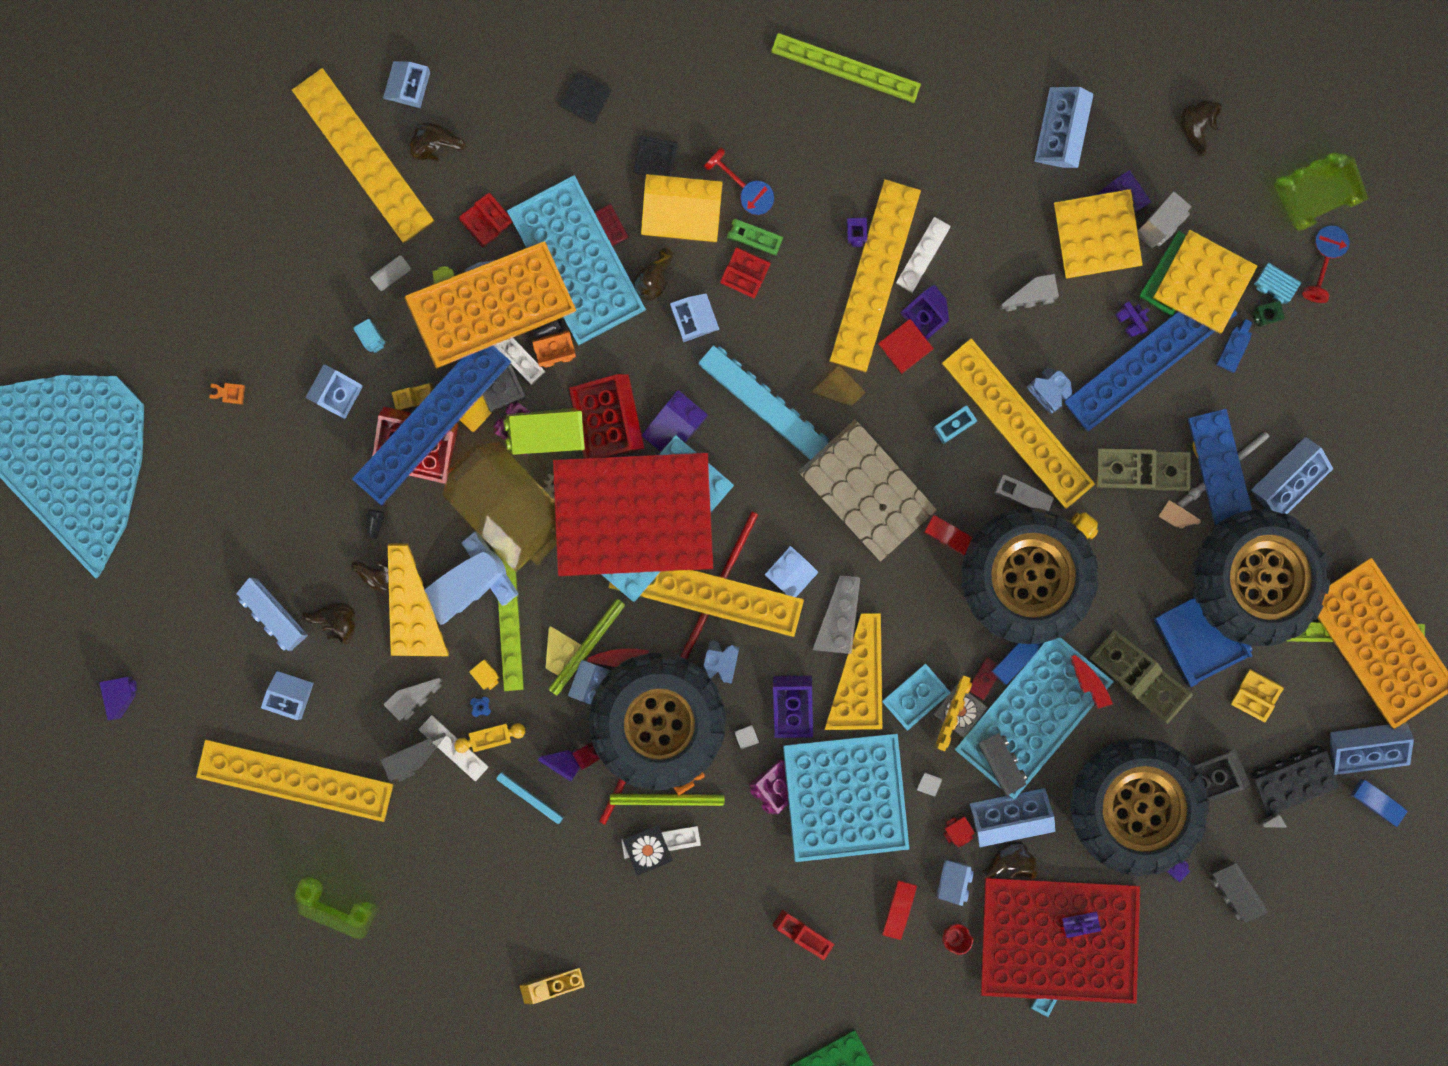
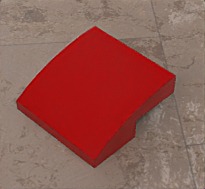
(486, 220)
(745, 272)
(905, 346)

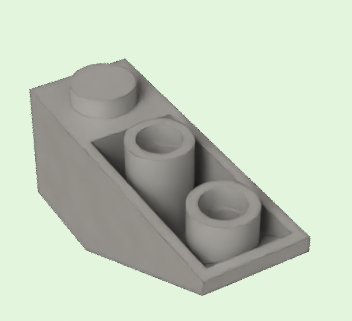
(1038, 290)
(1022, 493)
(405, 700)

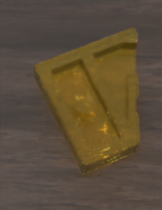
(840, 387)

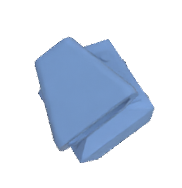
(1051, 389)
(720, 661)

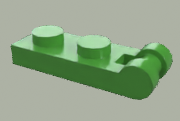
(755, 237)

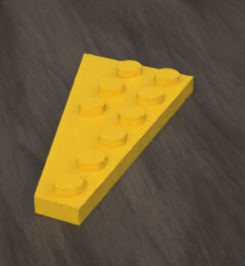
(411, 614)
(860, 686)

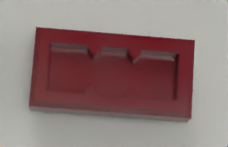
(611, 224)
(983, 679)
(586, 756)

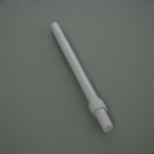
(1194, 493)

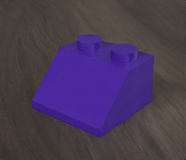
(1126, 182)

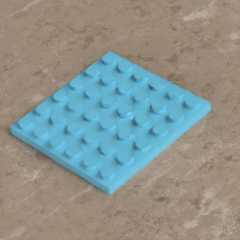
(846, 797)

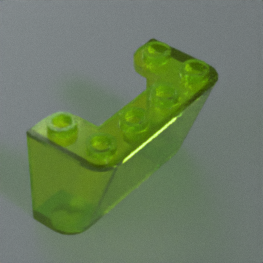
(1320, 189)
(308, 905)

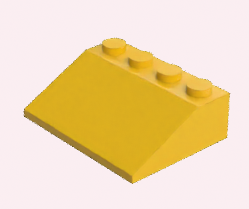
(681, 208)

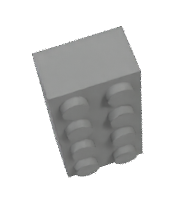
(1164, 220)

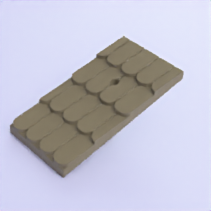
(867, 490)

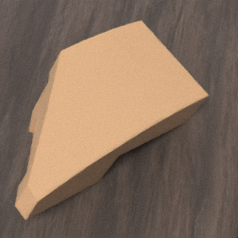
(1177, 516)

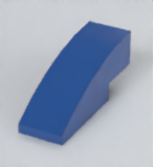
(1014, 661)
(1379, 802)

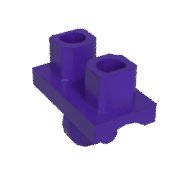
(1137, 326)
(1081, 924)

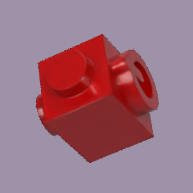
(958, 831)

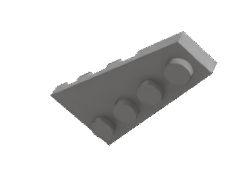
(839, 622)

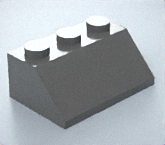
(1003, 763)
(1237, 891)

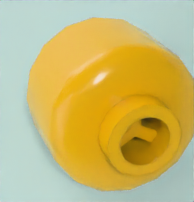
(1086, 524)

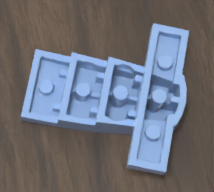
(470, 581)

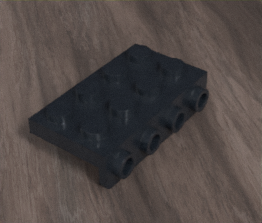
(1294, 780)

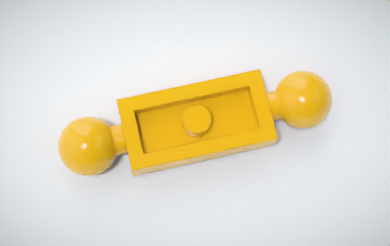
(489, 738)

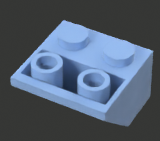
(407, 83)
(694, 317)
(587, 681)
(287, 695)
(954, 882)

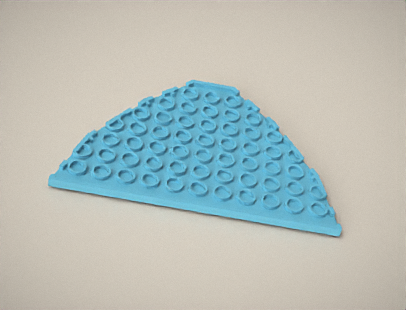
(74, 458)

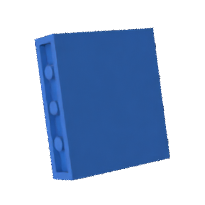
(1196, 645)

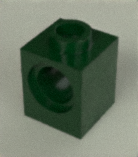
(1276, 312)

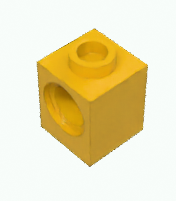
(485, 675)

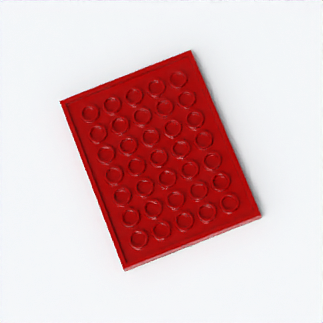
(633, 514)
(1028, 947)

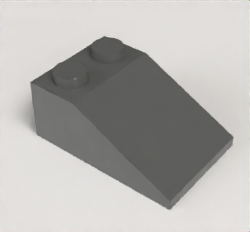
(404, 763)
(1222, 774)

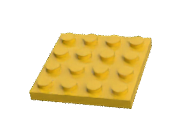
(1098, 233)
(1205, 281)

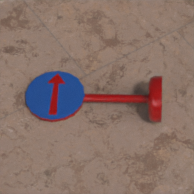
(755, 197)
(1331, 243)

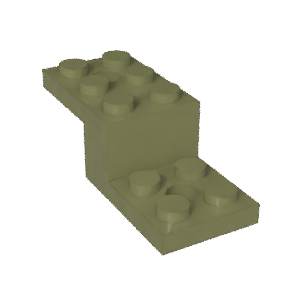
(1143, 469)
(1141, 676)

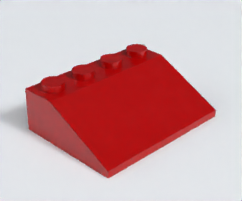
(608, 416)
(436, 463)

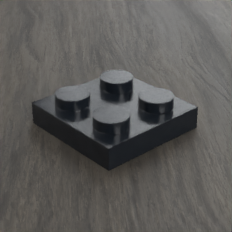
(585, 98)

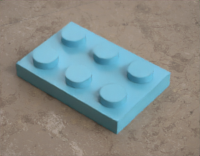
(916, 697)

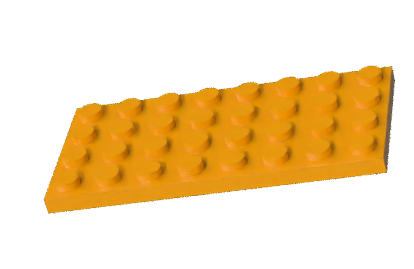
(490, 304)
(1383, 644)

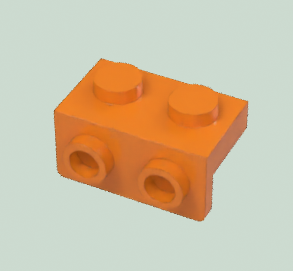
(554, 349)

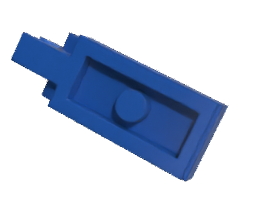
(1235, 347)

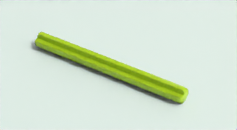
(586, 647)
(667, 799)

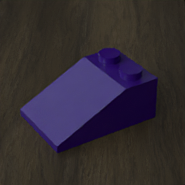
(677, 418)
(793, 706)

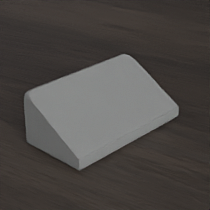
(390, 273)

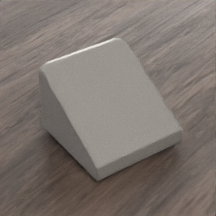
(746, 737)
(929, 784)
(1273, 821)

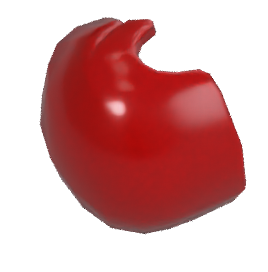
(957, 939)

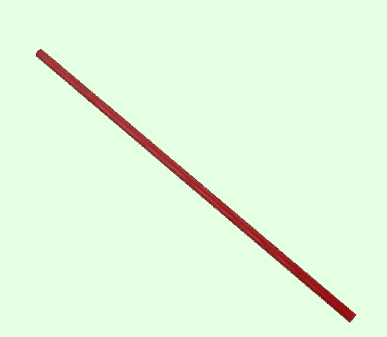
(691, 641)

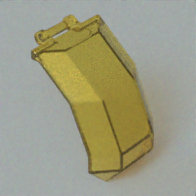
(502, 504)

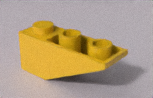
(551, 986)

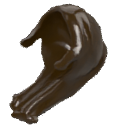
(1196, 120)
(429, 138)
(650, 280)
(376, 579)
(338, 617)
(1014, 858)

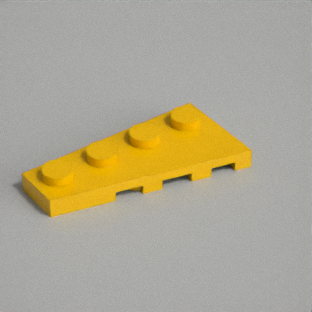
(951, 718)

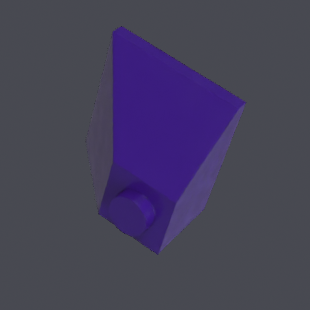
(928, 311)
(118, 696)
(562, 763)

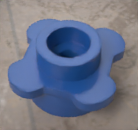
(485, 706)

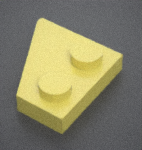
(559, 650)

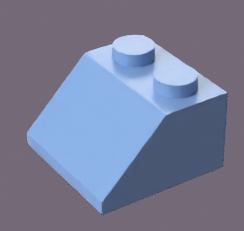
(334, 391)
(791, 573)

